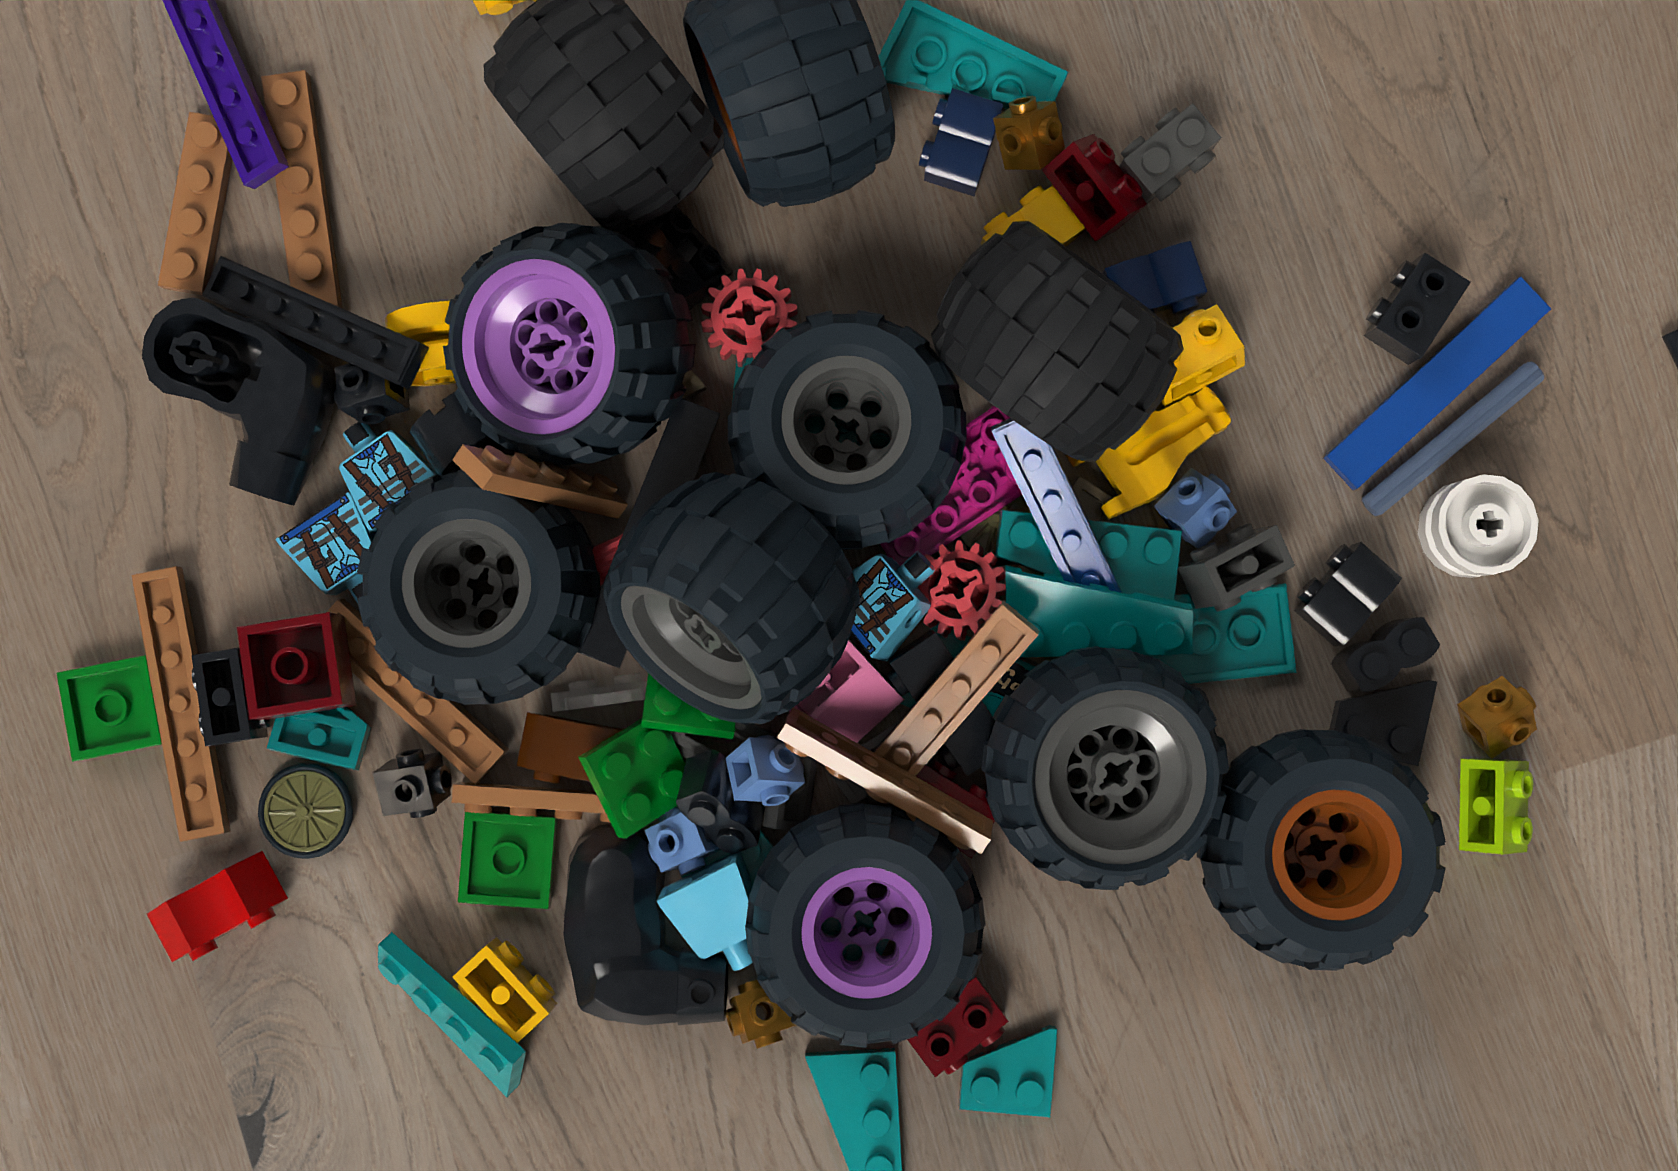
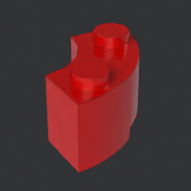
(218, 906)

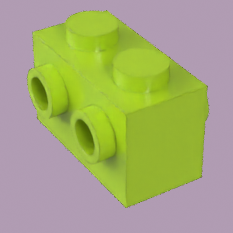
(1495, 806)

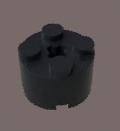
(446, 432)

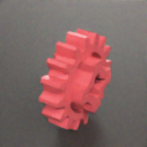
(732, 319)
(977, 585)

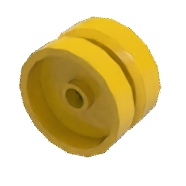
(428, 326)

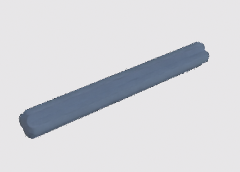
(1453, 438)

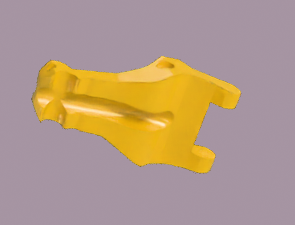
(1150, 457)

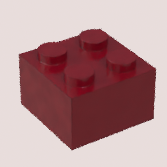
(296, 666)

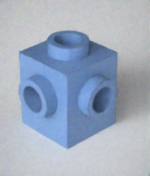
(1197, 507)
(764, 771)
(678, 843)

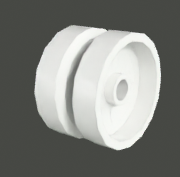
(1504, 522)

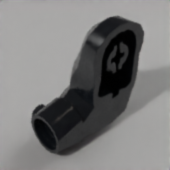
(251, 377)
(618, 940)

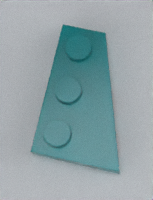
(861, 1105)

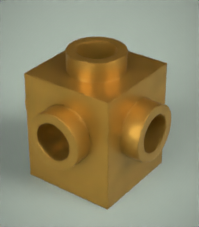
(1029, 134)
(1498, 716)
(745, 1022)

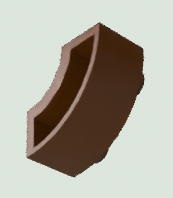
(553, 745)

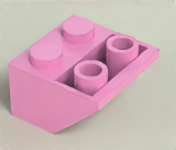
(851, 696)

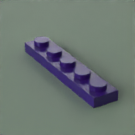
(227, 90)

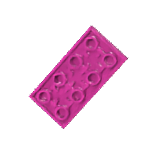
(978, 491)

